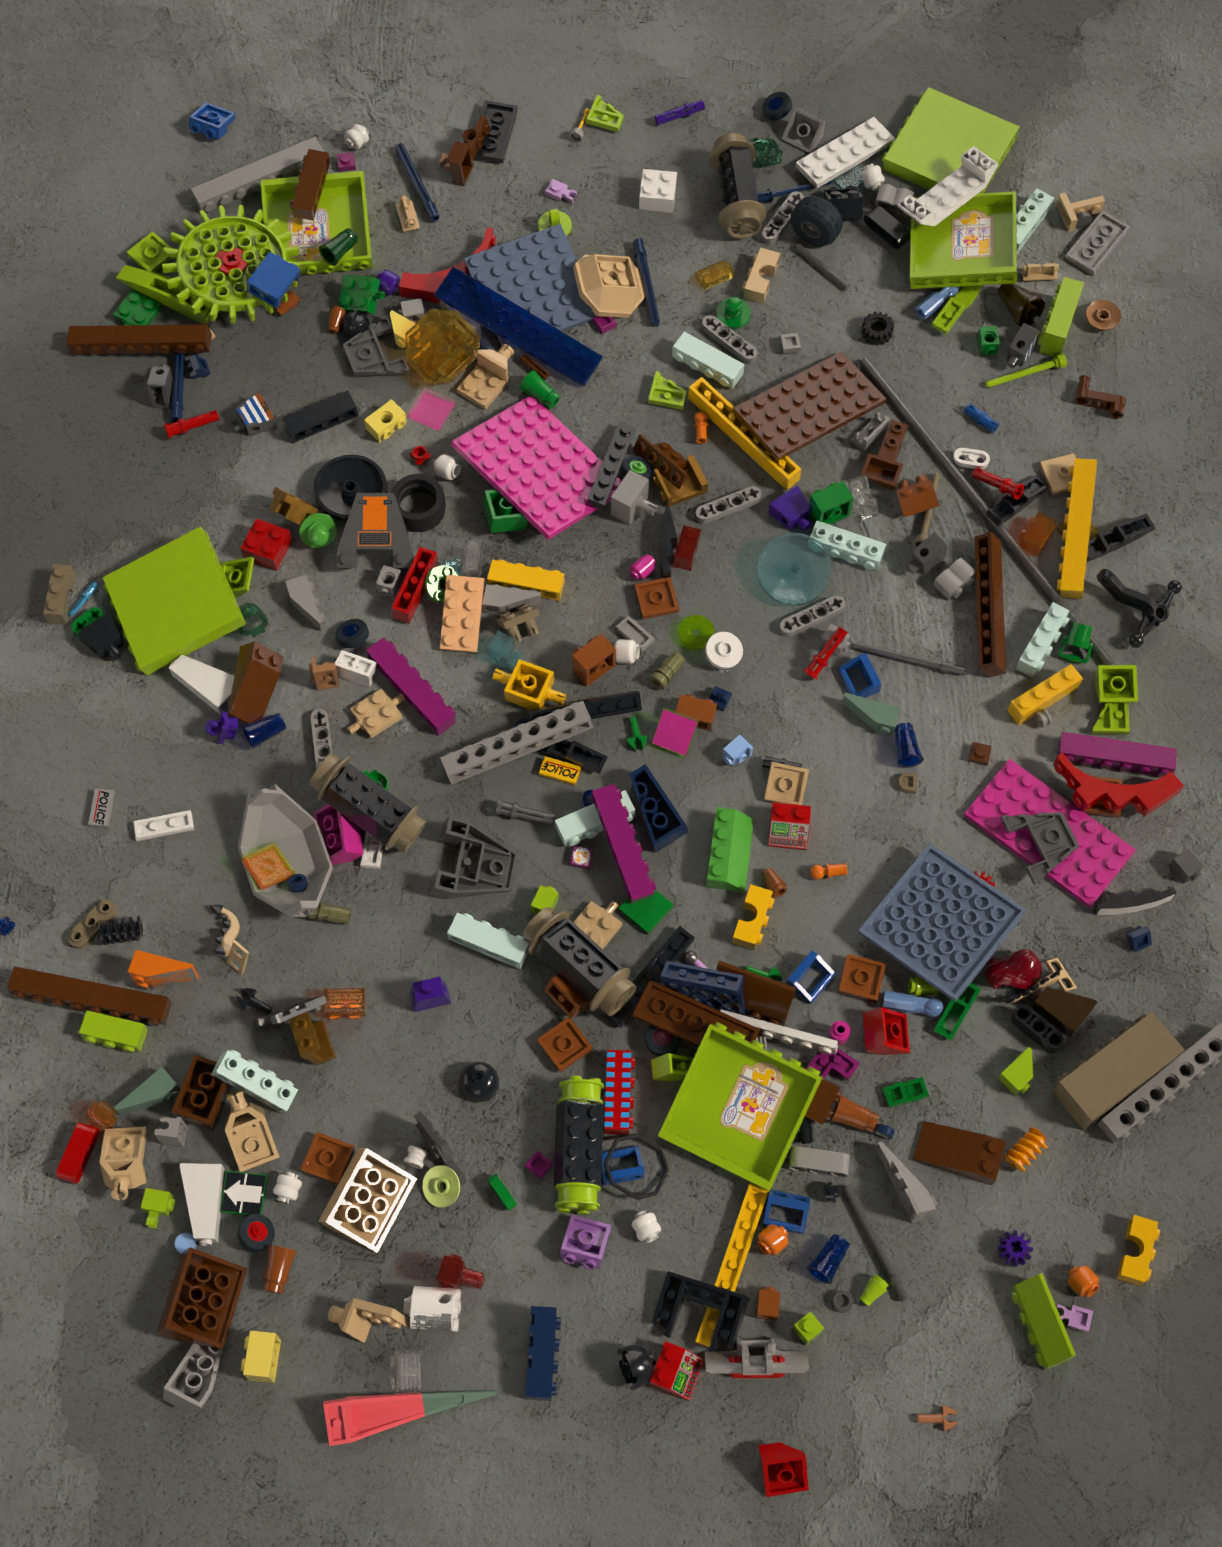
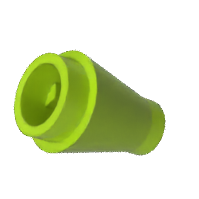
(920, 987)
(874, 1289)

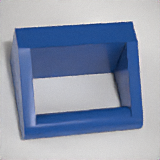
(863, 662)
(803, 968)
(625, 1174)
(791, 1201)

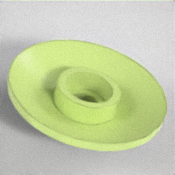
(434, 1189)

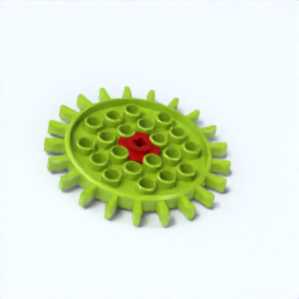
(229, 261)

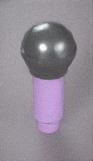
(692, 958)

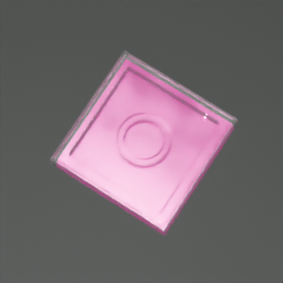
(431, 409)

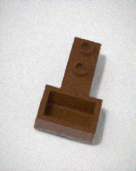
(463, 154)
(883, 469)

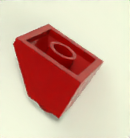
(783, 1469)

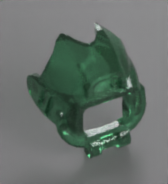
(763, 152)
(247, 611)

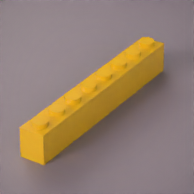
(720, 412)
(1078, 528)

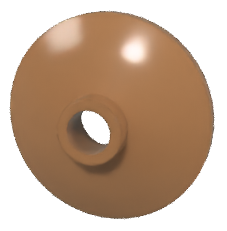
(1103, 309)

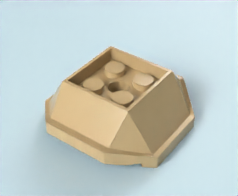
(609, 284)

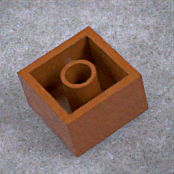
(593, 659)

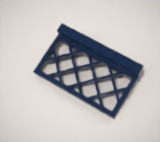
(707, 980)

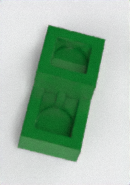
(906, 1093)

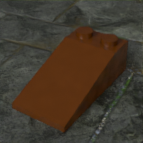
(254, 682)
(960, 1152)

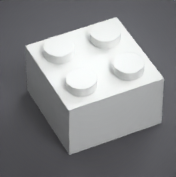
(657, 190)

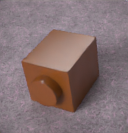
(768, 1304)

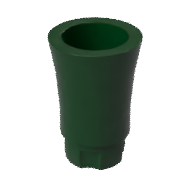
(338, 246)

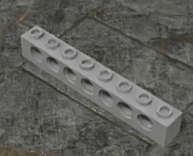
(512, 750)
(1111, 1122)

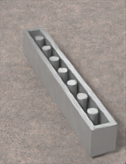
(248, 178)

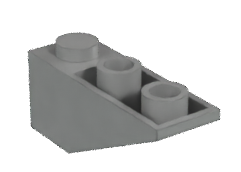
(302, 599)
(503, 599)

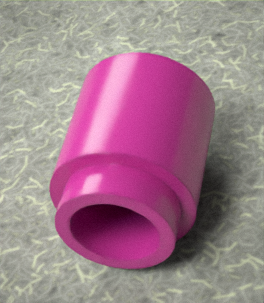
(642, 567)
(839, 1026)

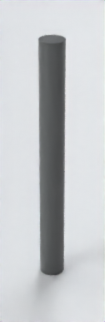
(822, 267)

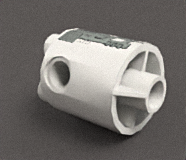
(433, 1308)

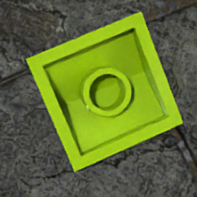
(238, 574)

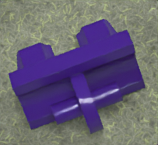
(224, 727)

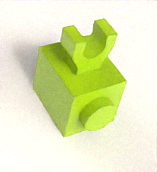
(156, 1203)

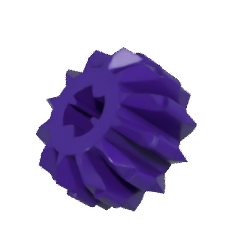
(1022, 1250)

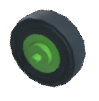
(637, 465)

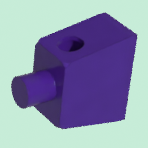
(792, 510)
(429, 994)

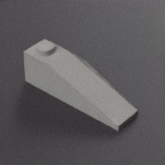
(912, 1193)
(193, 1378)

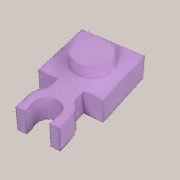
(559, 190)
(1077, 1317)

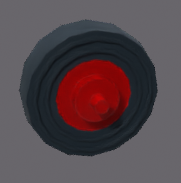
(256, 1232)

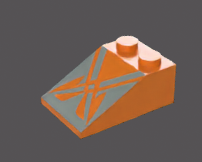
(157, 971)

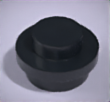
(831, 1192)

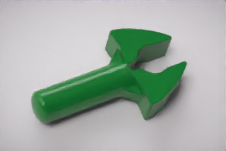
(635, 735)
(773, 973)

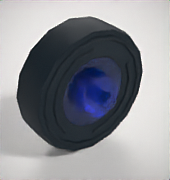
(777, 106)
(352, 633)

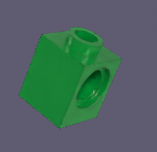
(988, 340)

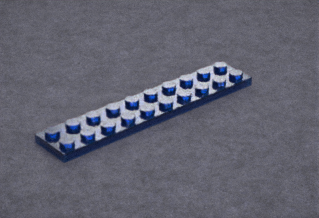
(518, 326)

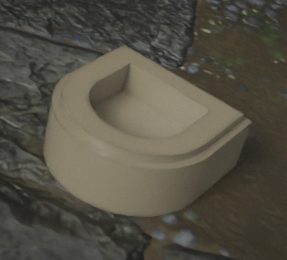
(907, 783)

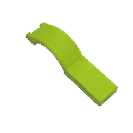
(955, 307)

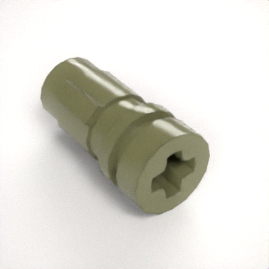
(667, 669)
(331, 913)

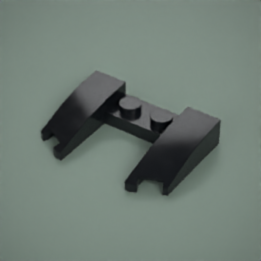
(731, 1307)

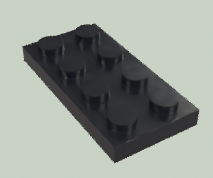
(501, 121)

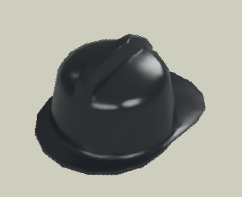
(352, 324)

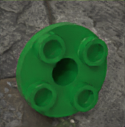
(733, 312)

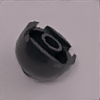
(479, 1082)
(636, 1365)

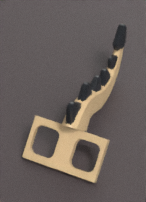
(227, 941)
(1051, 979)

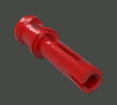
(182, 426)
(1004, 485)
(822, 662)

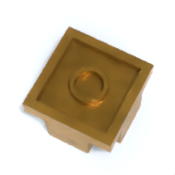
(291, 506)

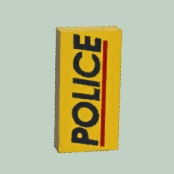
(560, 771)

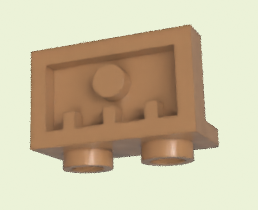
(324, 675)

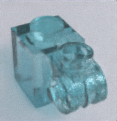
(501, 650)

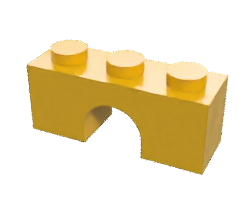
(748, 933)
(1143, 1233)

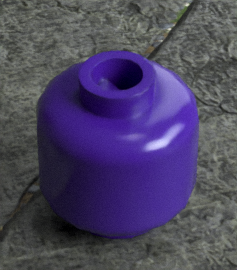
(388, 282)

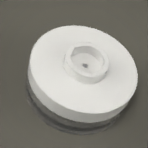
(723, 651)

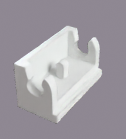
(355, 668)

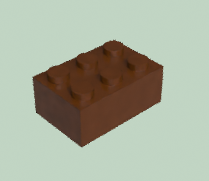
(201, 1094)

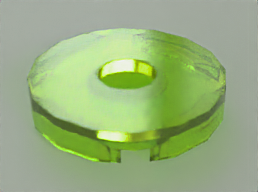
(691, 623)

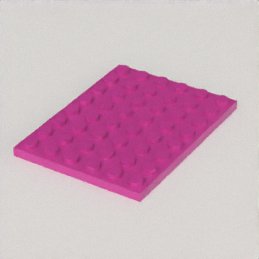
(535, 465)

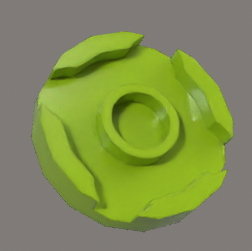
(554, 218)

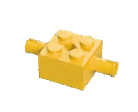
(529, 685)

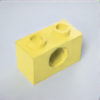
(388, 412)

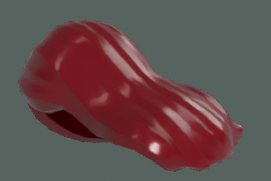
(1018, 970)

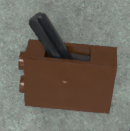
(819, 1108)

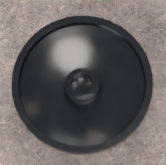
(341, 481)

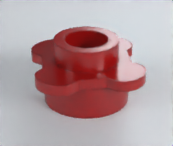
(420, 450)

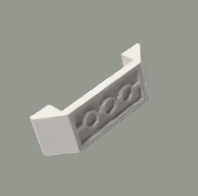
(953, 190)

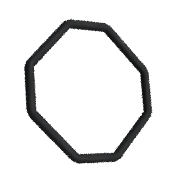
(620, 1187)

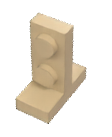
(1069, 210)

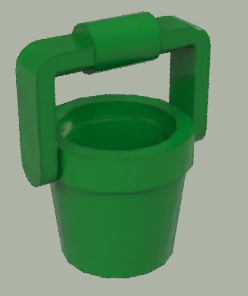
(1080, 637)

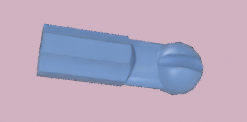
(934, 301)
(910, 1003)

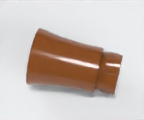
(854, 1115)
(277, 1268)

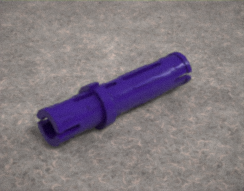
(661, 118)

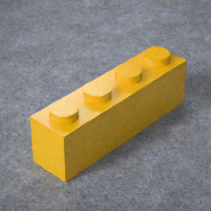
(527, 578)
(1045, 694)

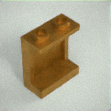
(694, 485)
(312, 1039)

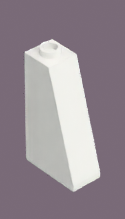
(204, 681)
(203, 1195)

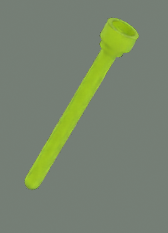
(1058, 362)

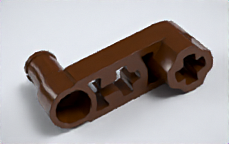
(1113, 403)

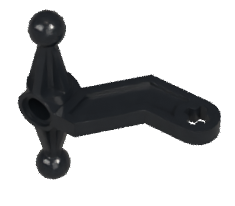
(1152, 610)

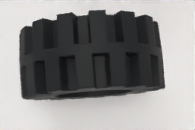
(874, 336)

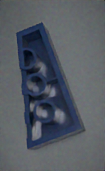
(658, 812)
(542, 1353)

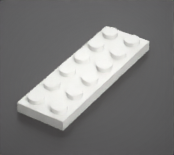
(845, 152)

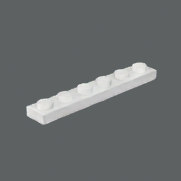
(789, 1035)

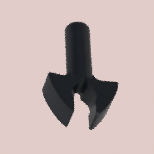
(253, 1001)

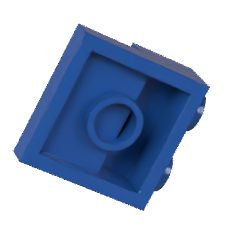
(211, 121)

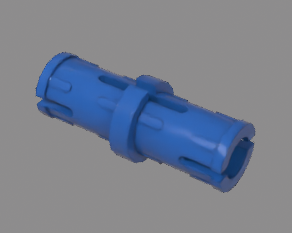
(981, 418)

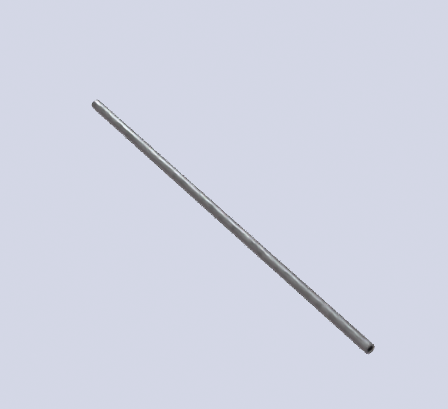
(979, 503)

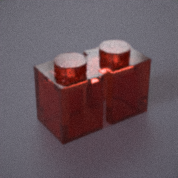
(687, 548)

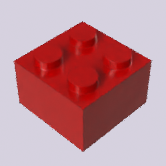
(266, 544)

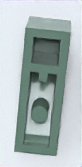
(876, 714)
(152, 1092)

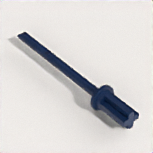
(768, 195)

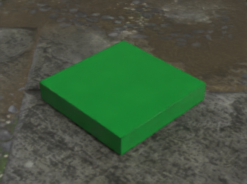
(647, 912)

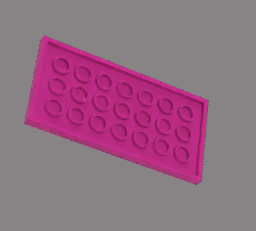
(1081, 874)

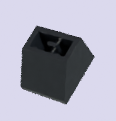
(846, 200)

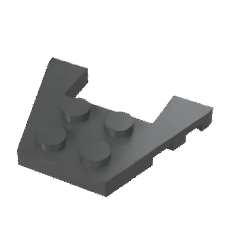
(367, 356)
(1051, 836)
(310, 1005)
(438, 1145)

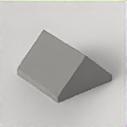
(804, 130)

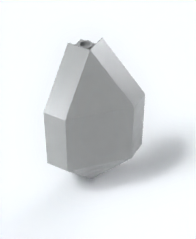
(277, 818)

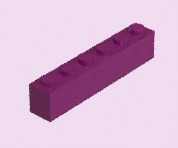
(412, 686)
(1117, 754)
(622, 843)

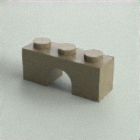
(56, 604)

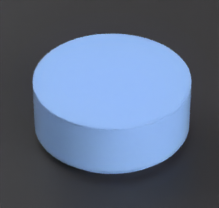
(185, 1241)

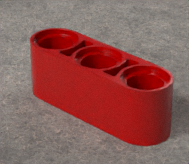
(77, 1153)

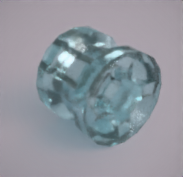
(455, 564)

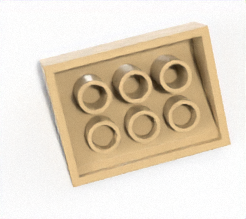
(367, 1199)

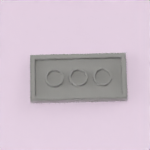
(1097, 243)

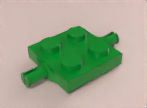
(137, 309)

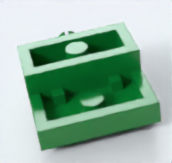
(360, 293)

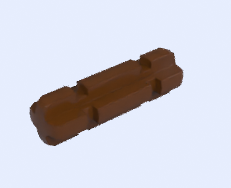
(534, 365)

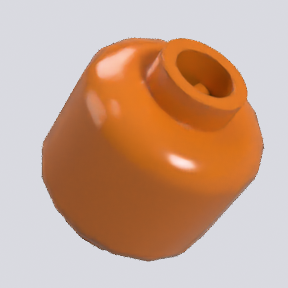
(772, 1240)
(1083, 1281)

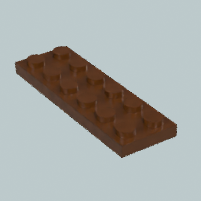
(684, 1015)

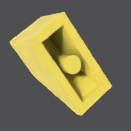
(400, 327)

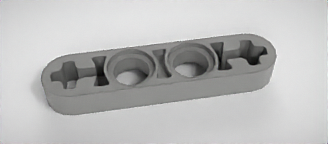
(780, 216)
(729, 339)
(726, 501)
(813, 618)
(318, 743)

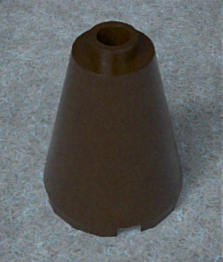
(1021, 303)

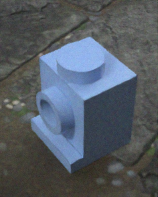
(737, 751)

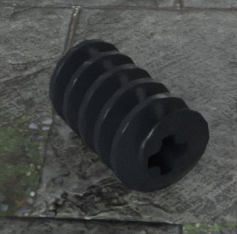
(121, 931)

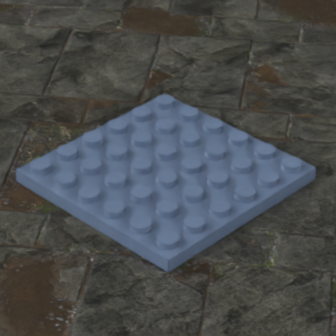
(536, 276)
(942, 922)

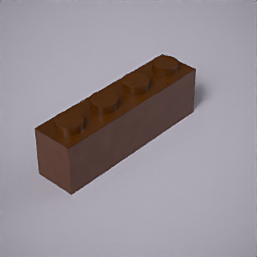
(310, 184)

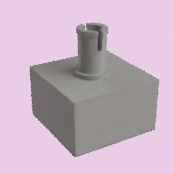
(631, 497)

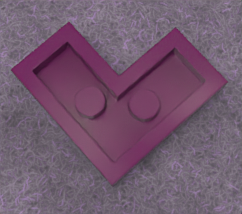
(839, 1063)

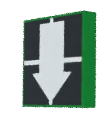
(243, 1193)

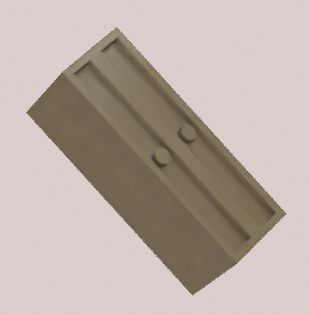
(1116, 1070)

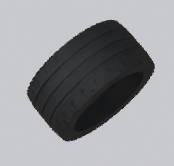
(426, 484)

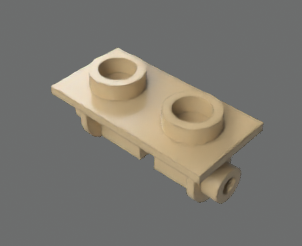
(407, 214)
(1039, 272)

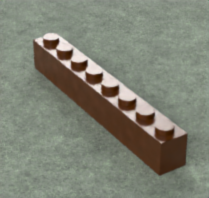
(139, 339)
(990, 605)
(89, 995)

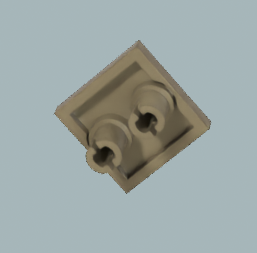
(524, 613)

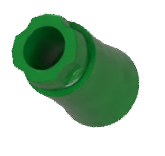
(537, 388)

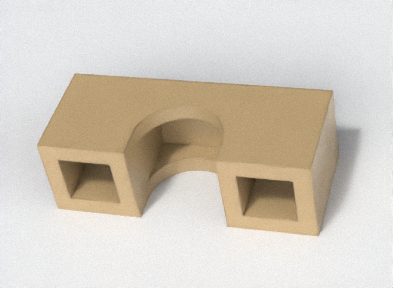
(764, 263)

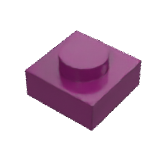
(346, 161)

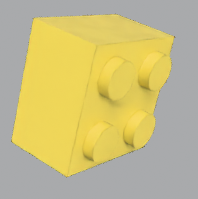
(261, 1356)

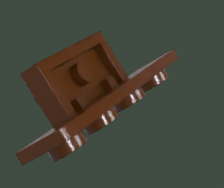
(663, 458)

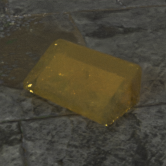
(715, 274)

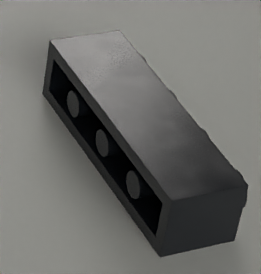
(320, 416)

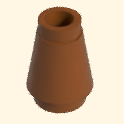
(292, 302)
(335, 320)
(774, 882)

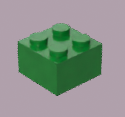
(831, 503)
(501, 514)

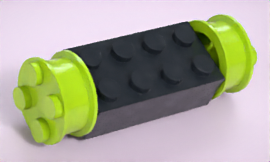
(578, 1145)

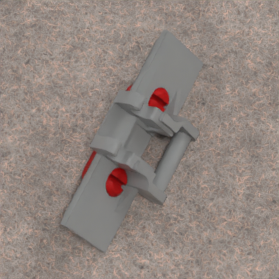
(770, 1365)

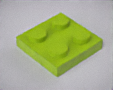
(149, 253)

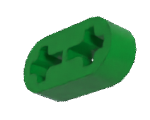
(86, 619)
(501, 1192)

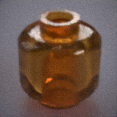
(101, 1115)

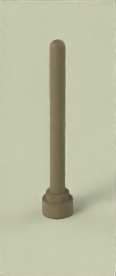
(927, 516)

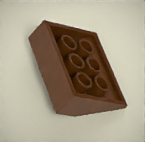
(762, 996)
(202, 1299)

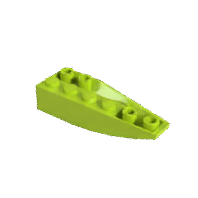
(155, 287)

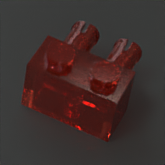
(455, 1274)

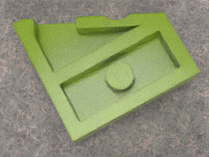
(604, 115)
(666, 393)
(1113, 720)

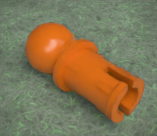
(701, 427)
(817, 871)

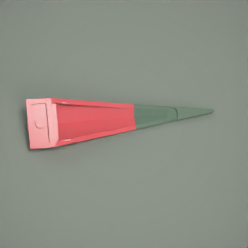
(363, 1416)

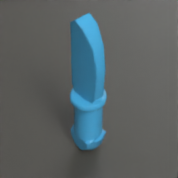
(85, 596)

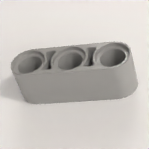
(819, 1161)

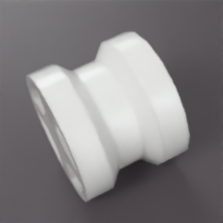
(415, 1157)

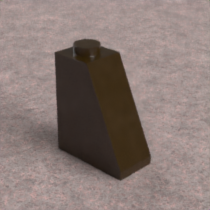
(1063, 1008)

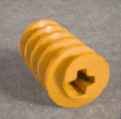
(1025, 1149)

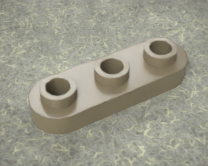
(87, 931)

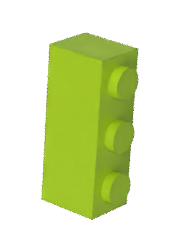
(113, 1032)

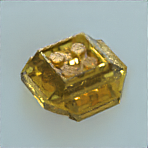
(428, 339)

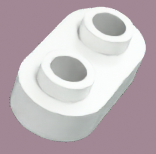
(970, 458)

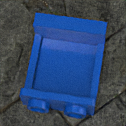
(272, 279)

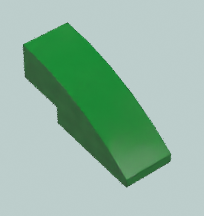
(956, 1012)

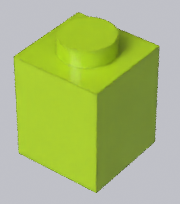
(544, 898)
(808, 1328)

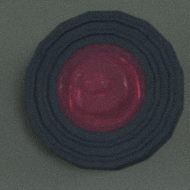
(661, 1042)

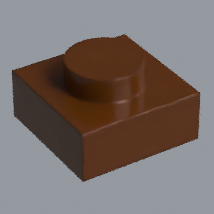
(979, 753)

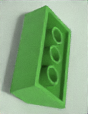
(730, 850)

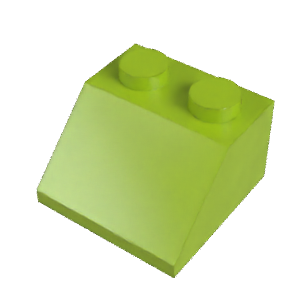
(1116, 683)

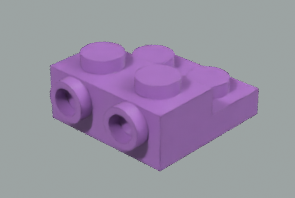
(585, 1242)

